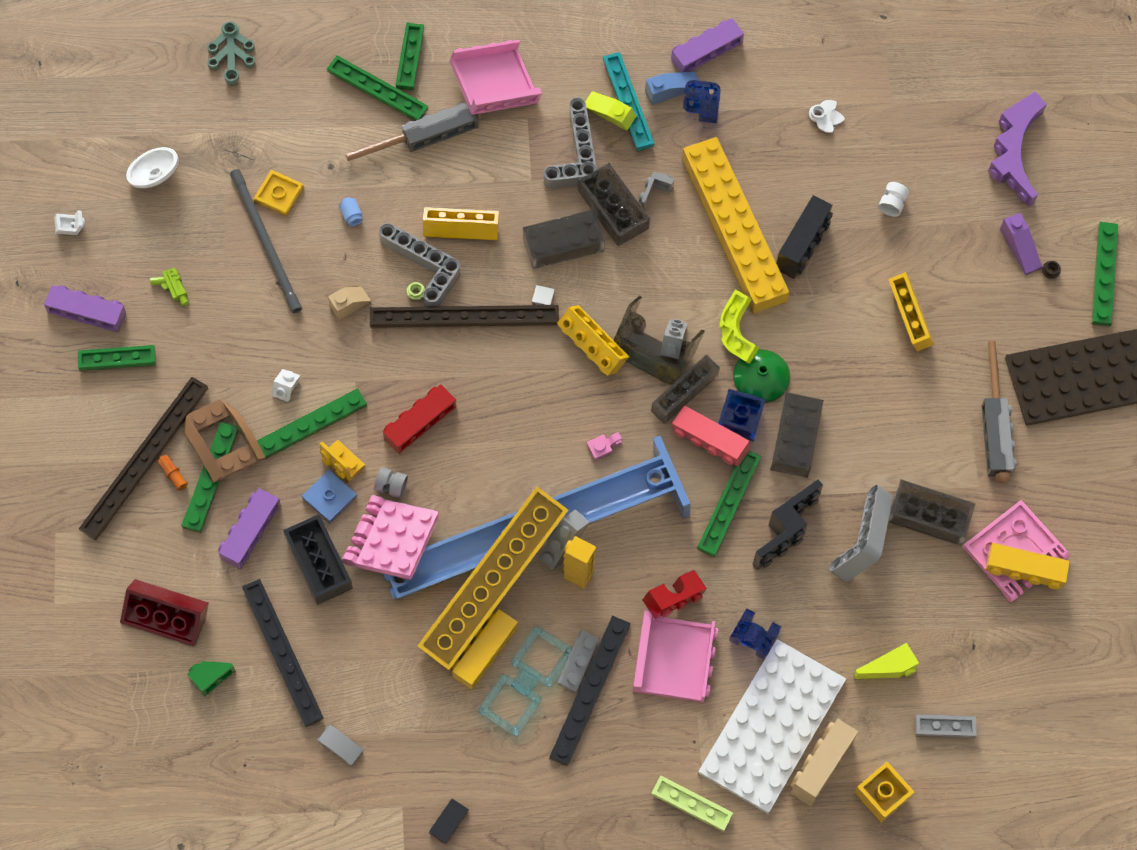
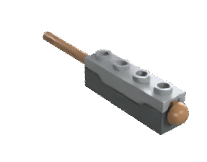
(428, 130)
(997, 427)

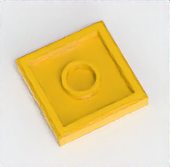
(278, 193)

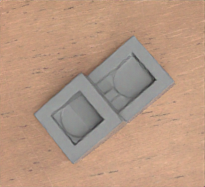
(340, 744)

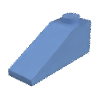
(668, 86)

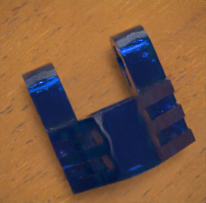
(703, 102)
(754, 635)

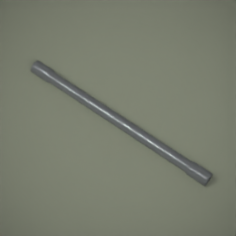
(291, 297)

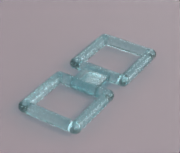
(525, 681)

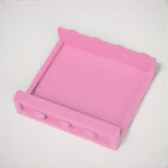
(493, 77)
(675, 658)

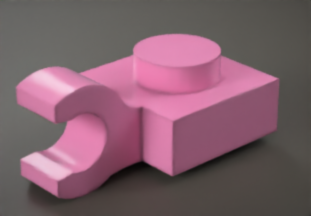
(602, 447)

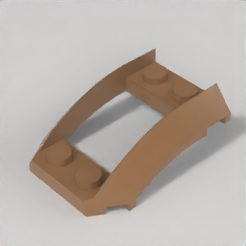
(229, 463)

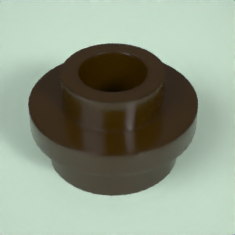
(1051, 265)

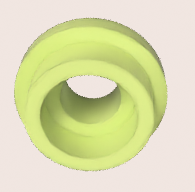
(415, 286)

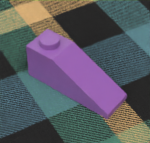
(1021, 243)

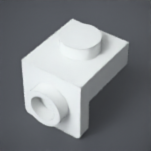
(69, 223)
(284, 385)

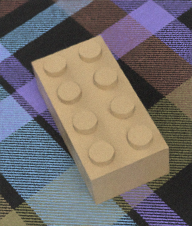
(825, 759)

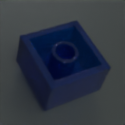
(742, 413)

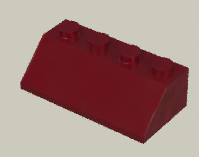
(163, 612)

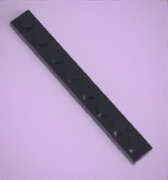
(282, 653)
(589, 691)

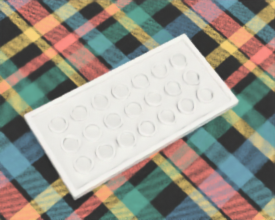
(772, 726)

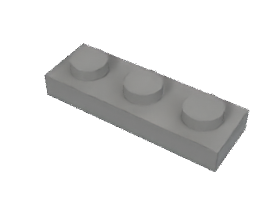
(577, 661)
(945, 726)

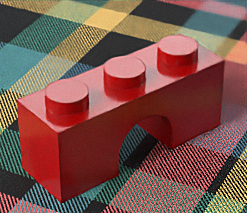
(663, 602)

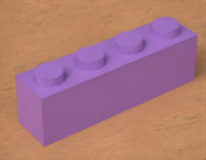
(707, 46)
(85, 308)
(249, 528)

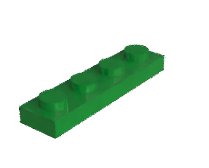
(410, 56)
(116, 357)

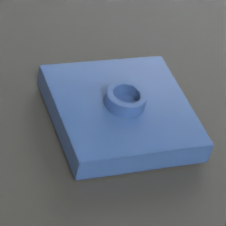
(329, 496)

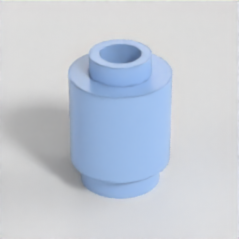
(351, 211)

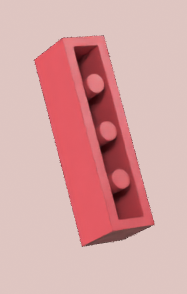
(711, 436)

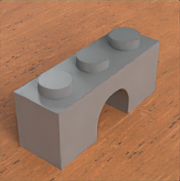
(569, 527)

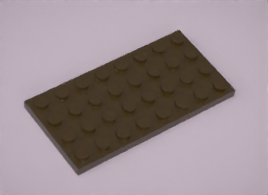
(1075, 377)

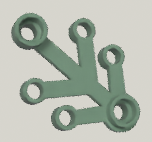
(230, 50)

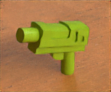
(172, 281)

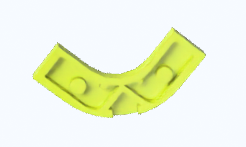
(730, 327)

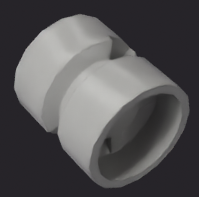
(390, 482)

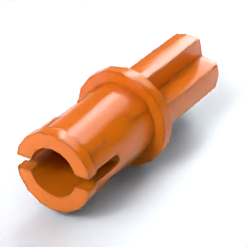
(172, 472)

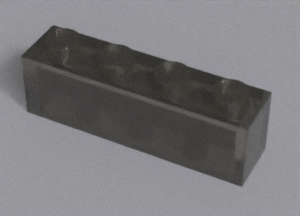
(685, 389)

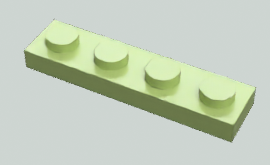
(692, 803)

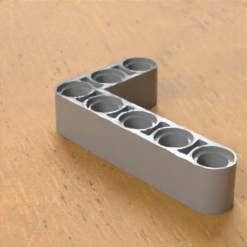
(581, 148)
(425, 260)
(870, 538)

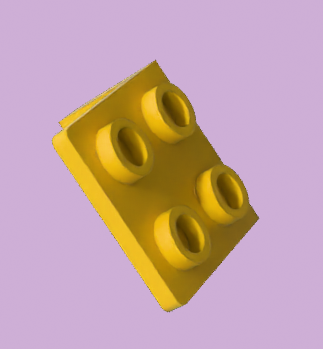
(341, 460)

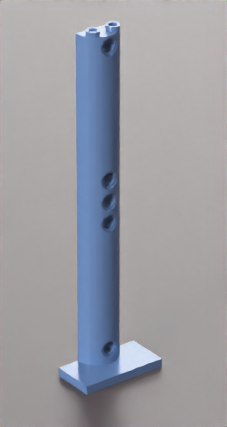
(593, 501)

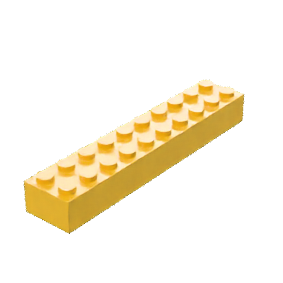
(735, 225)
(492, 578)

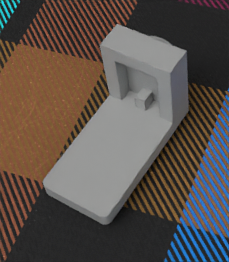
(660, 181)
(673, 338)

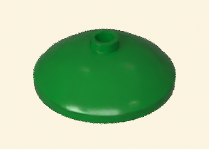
(765, 385)

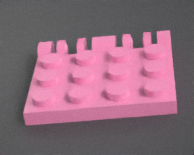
(1019, 530)
(393, 539)

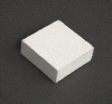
(542, 295)

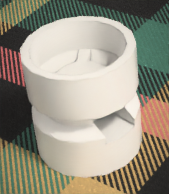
(893, 199)

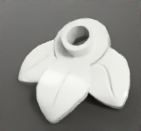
(829, 116)

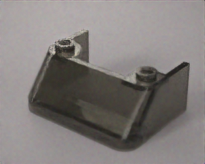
(645, 350)

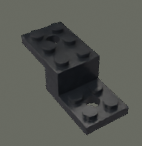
(788, 525)

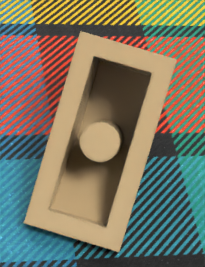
(348, 301)

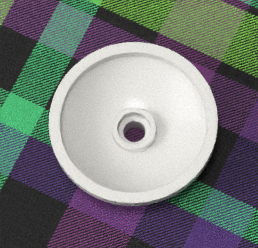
(152, 168)

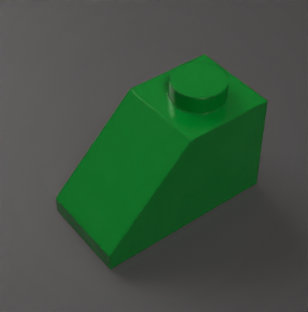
(209, 675)

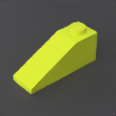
(611, 110)
(891, 665)

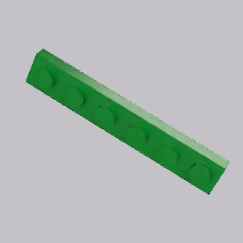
(377, 88)
(1104, 274)
(312, 423)
(205, 489)
(728, 504)

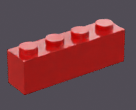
(419, 418)

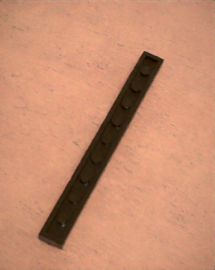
(464, 316)
(143, 458)

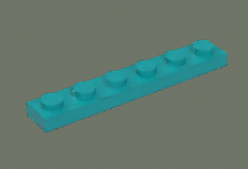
(626, 94)

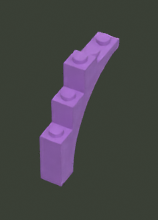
(1008, 145)

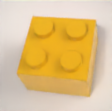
(884, 792)

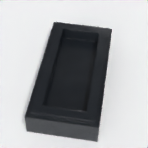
(448, 821)

